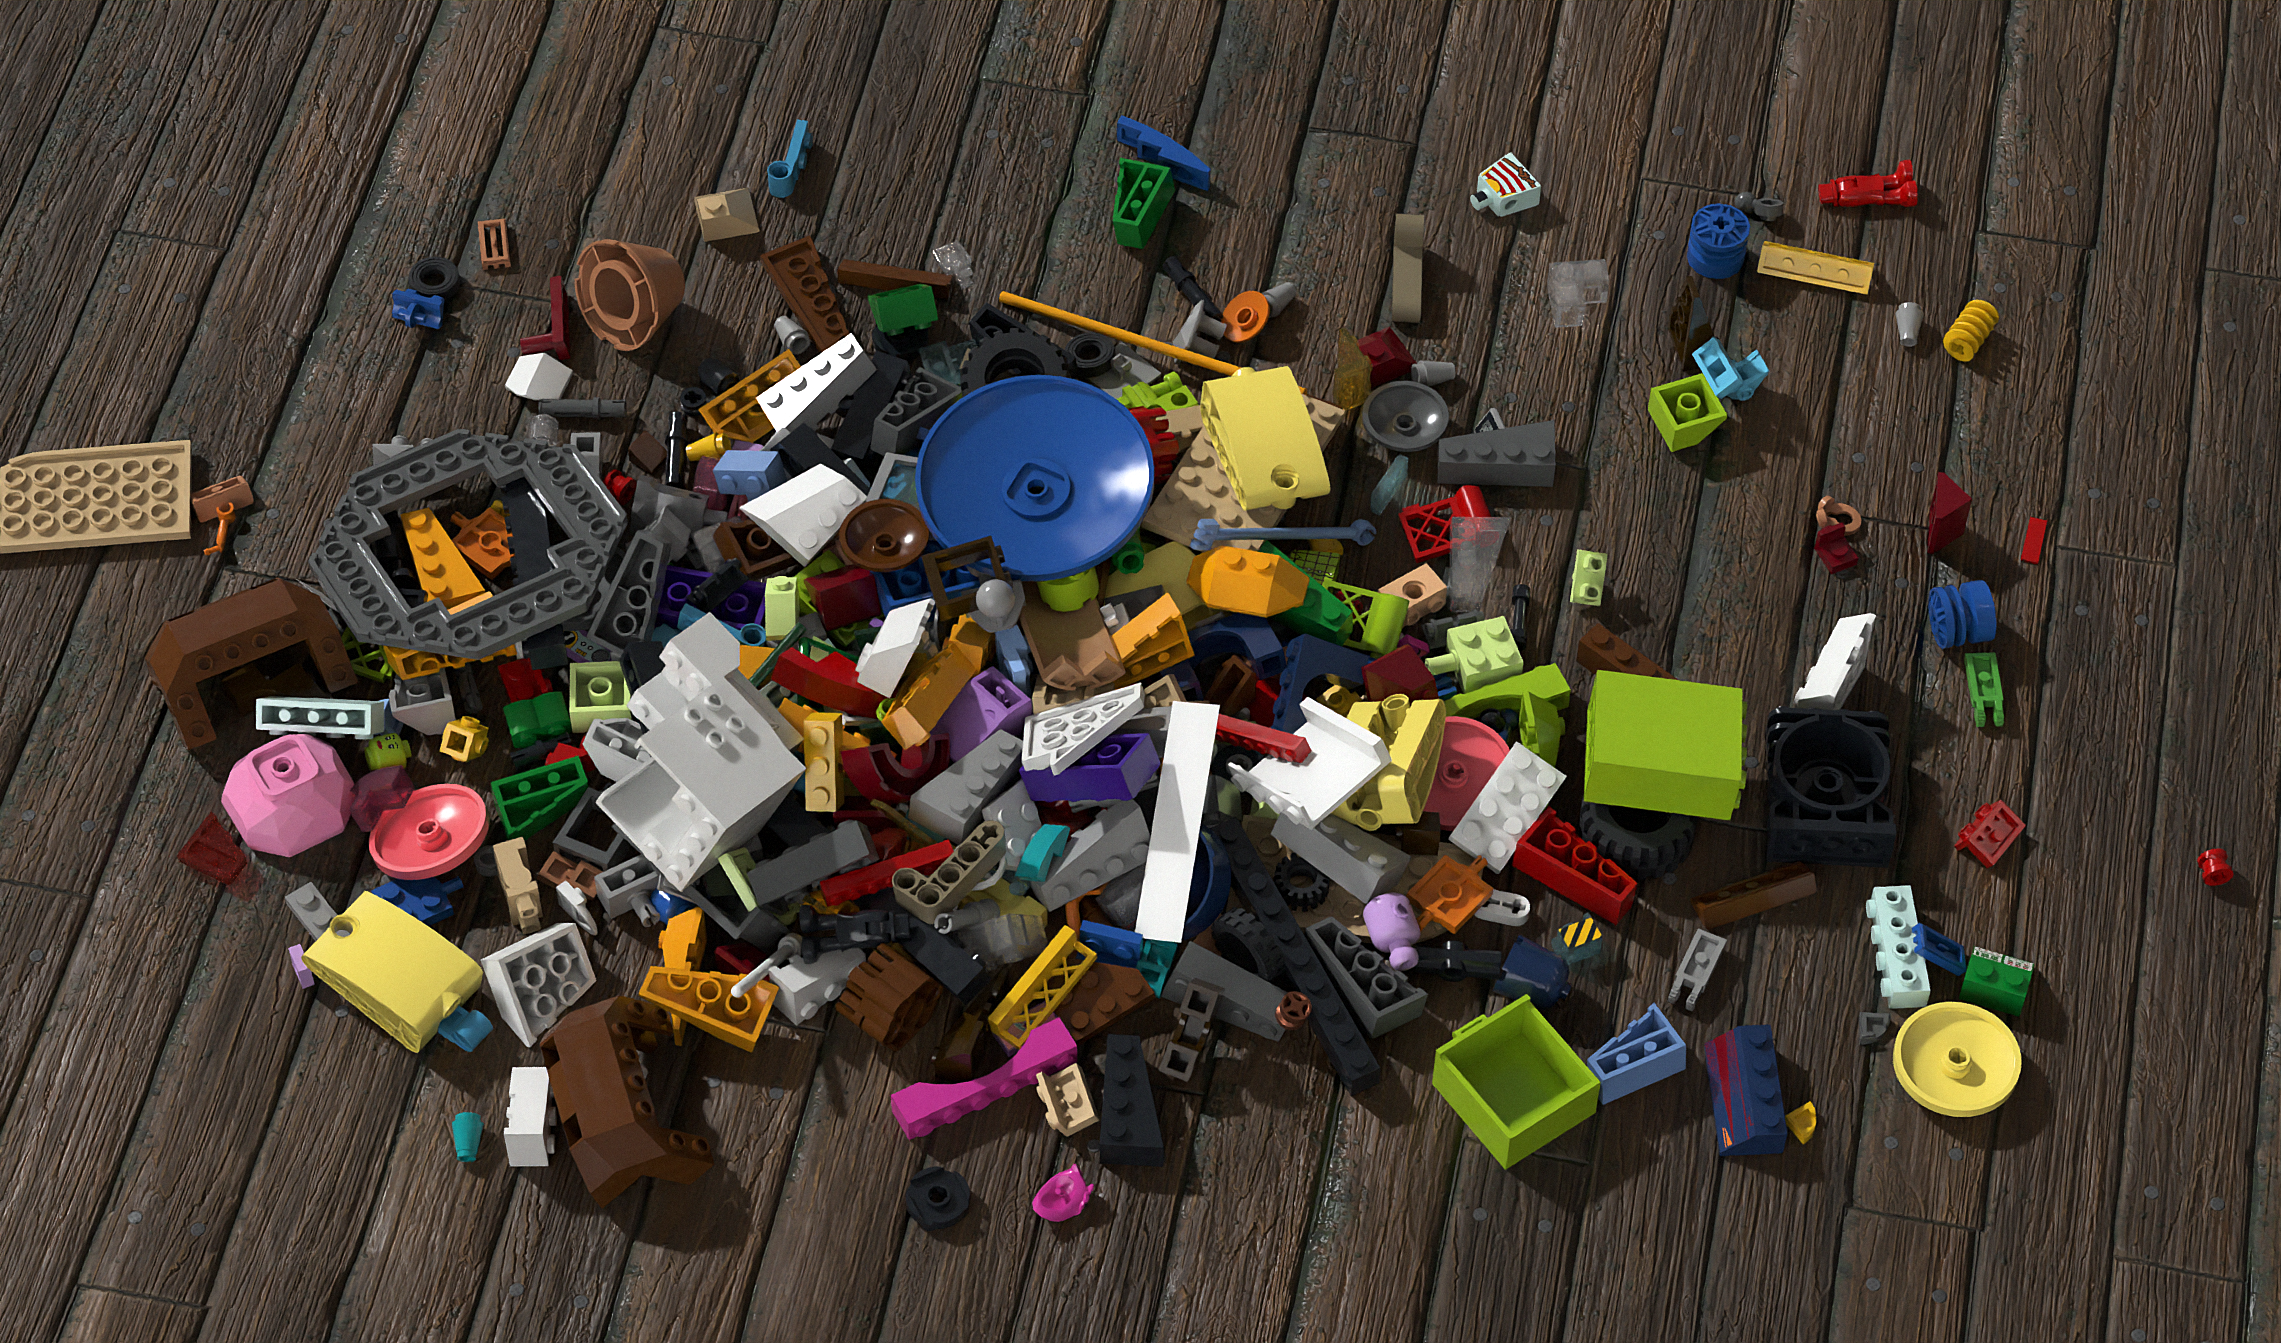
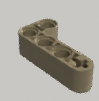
(1407, 268)
(984, 846)

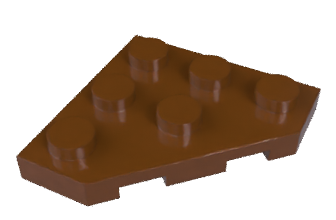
(1099, 998)

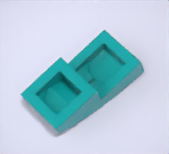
(1047, 842)
(1157, 963)

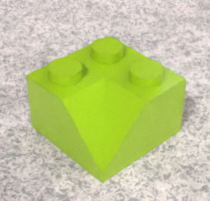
(1685, 411)

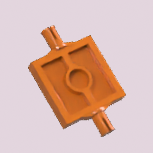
(483, 542)
(1450, 893)

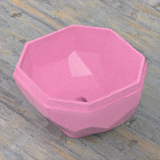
(289, 808)

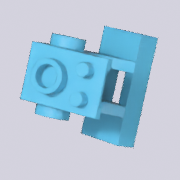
(1728, 376)

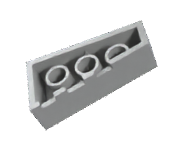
(955, 797)

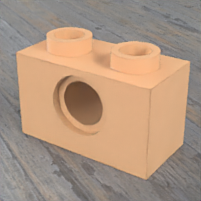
(1423, 591)

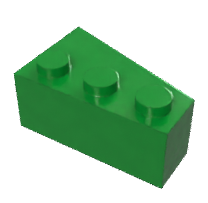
(1140, 200)
(538, 796)

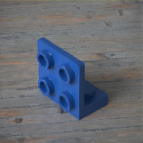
(1111, 944)

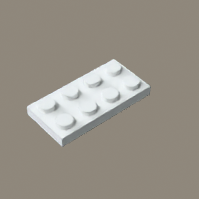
(1507, 807)

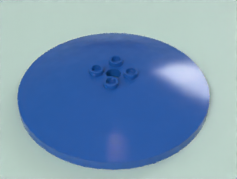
(1026, 435)

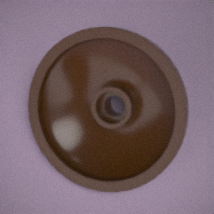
(882, 525)

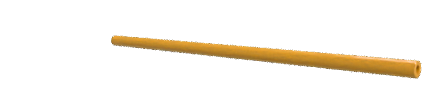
(1120, 334)

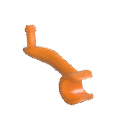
(225, 519)

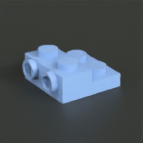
(1013, 658)

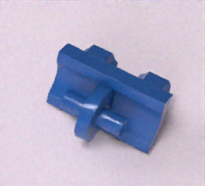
(418, 309)

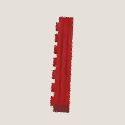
(1262, 739)
(879, 875)

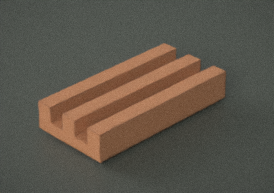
(495, 260)

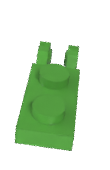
(1984, 686)

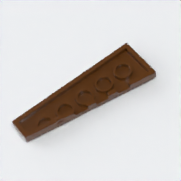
(807, 291)

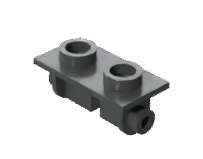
(1436, 630)

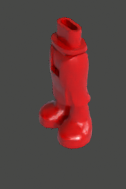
(1865, 190)

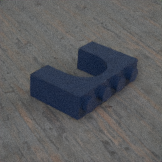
(1238, 634)
(1309, 660)

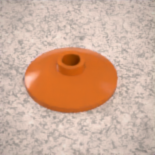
(1245, 316)

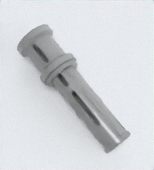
(970, 915)

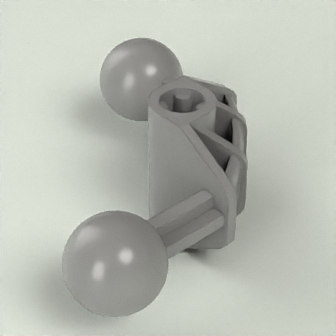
(996, 601)

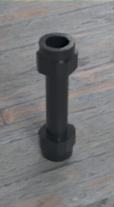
(1520, 600)

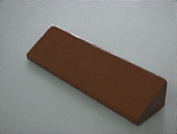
(892, 277)
(1754, 895)

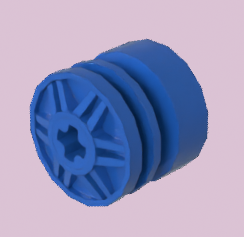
(1718, 241)
(1962, 614)

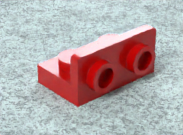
(522, 681)
(1991, 832)

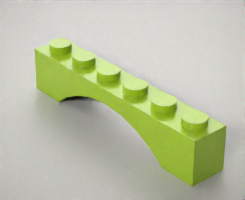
(1542, 681)

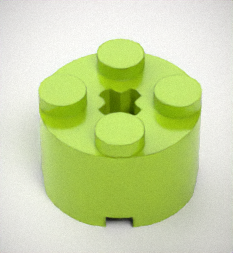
(1071, 591)

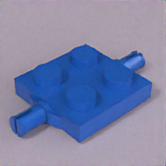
(421, 898)

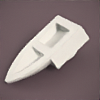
(574, 902)

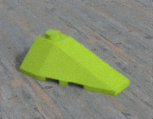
(1540, 728)

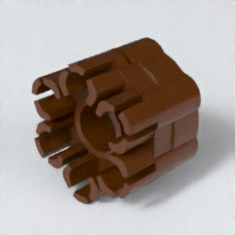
(893, 1001)

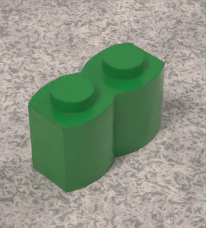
(537, 719)

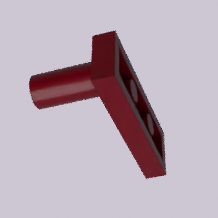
(560, 337)

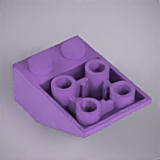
(981, 710)

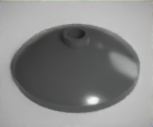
(1405, 416)

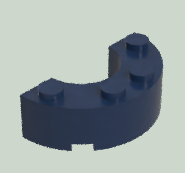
(1208, 884)

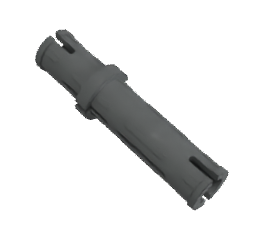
(583, 408)

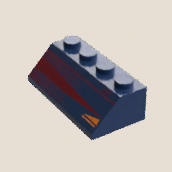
(1746, 1092)

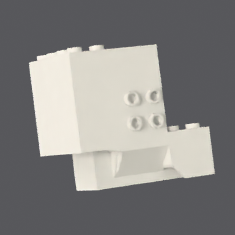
(715, 760)

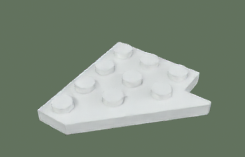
(1069, 731)

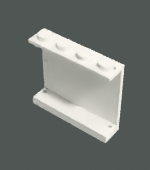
(1339, 765)

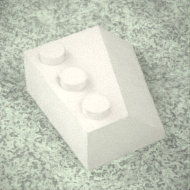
(806, 511)
(886, 659)
(1838, 664)
(539, 978)

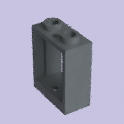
(576, 851)

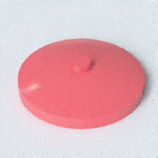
(1465, 765)
(431, 834)

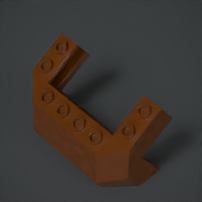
(237, 633)
(608, 1102)

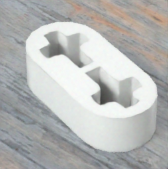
(1501, 909)

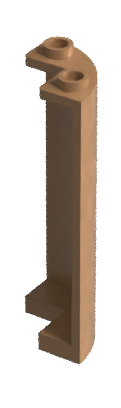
(1071, 645)

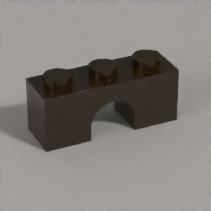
(1190, 1038)

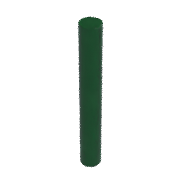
(770, 663)

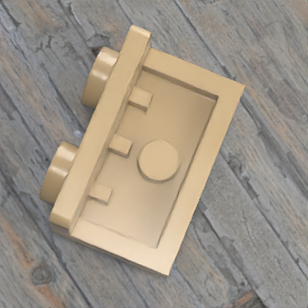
(1067, 1100)

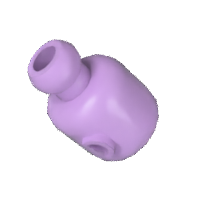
(1393, 928)

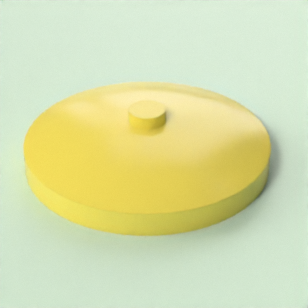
(1957, 1059)

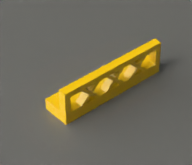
(1815, 267)
(1034, 980)

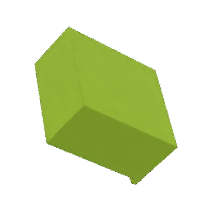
(1514, 1081)

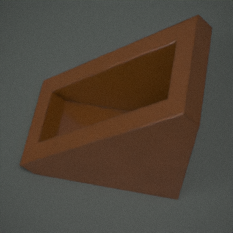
(1232, 686)

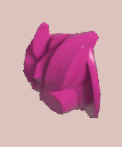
(1063, 1195)

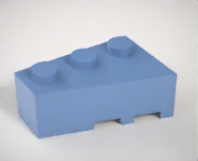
(1638, 1056)

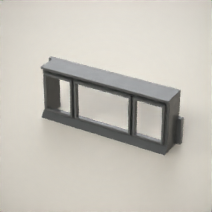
(757, 927)

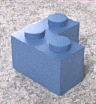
(749, 473)

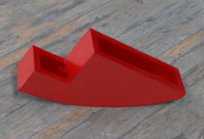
(827, 682)

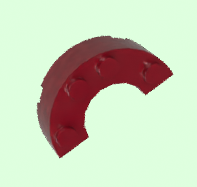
(882, 778)

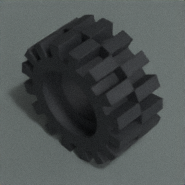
(1300, 896)

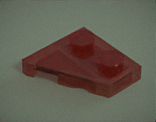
(213, 852)

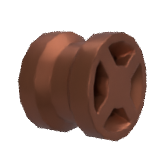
(1296, 1003)

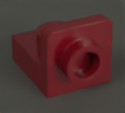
(1834, 548)

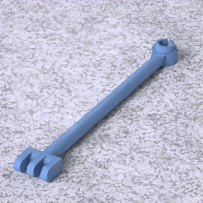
(1210, 531)

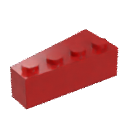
(1572, 867)

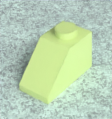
(781, 606)

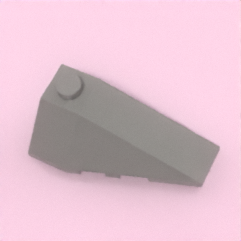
(423, 702)

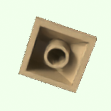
(726, 214)

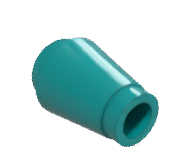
(467, 1135)

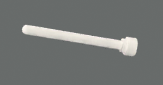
(787, 948)

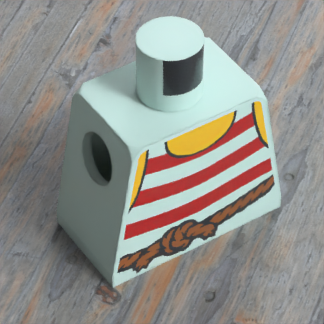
(1506, 187)

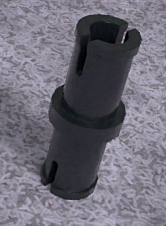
(538, 751)

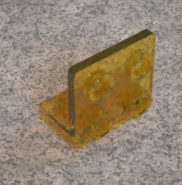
(1353, 375)

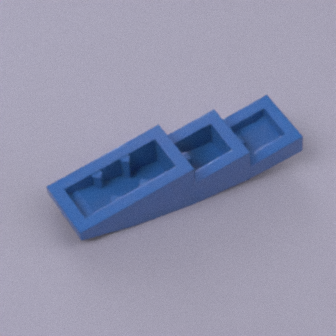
(1164, 151)

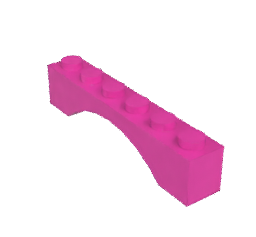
(931, 1105)

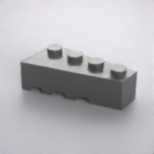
(1500, 457)
(1246, 999)

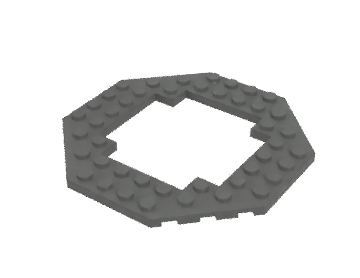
(376, 607)

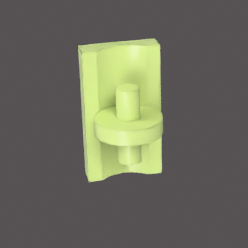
(1588, 577)

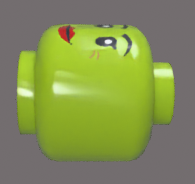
(387, 751)

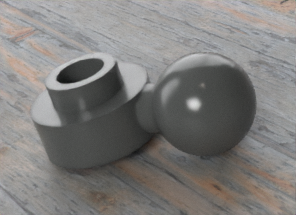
(1766, 208)

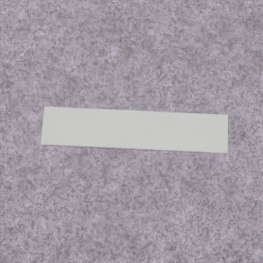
(1177, 821)

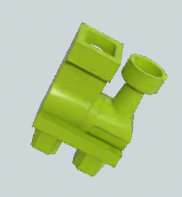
(1167, 395)

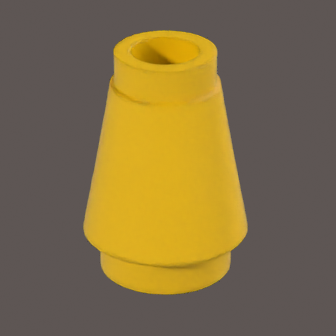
(710, 446)

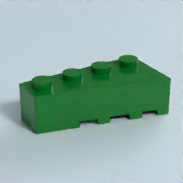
(1321, 612)

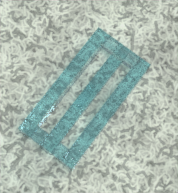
(1389, 484)

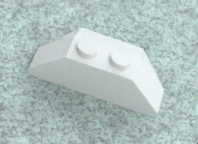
(612, 746)

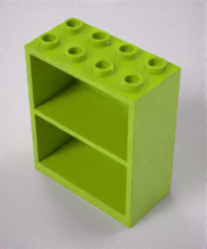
(1665, 745)

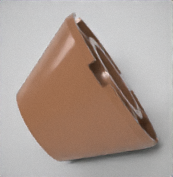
(627, 290)

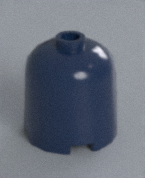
(1534, 972)

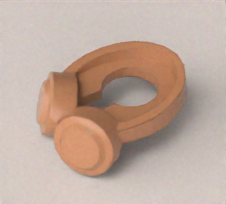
(1828, 506)

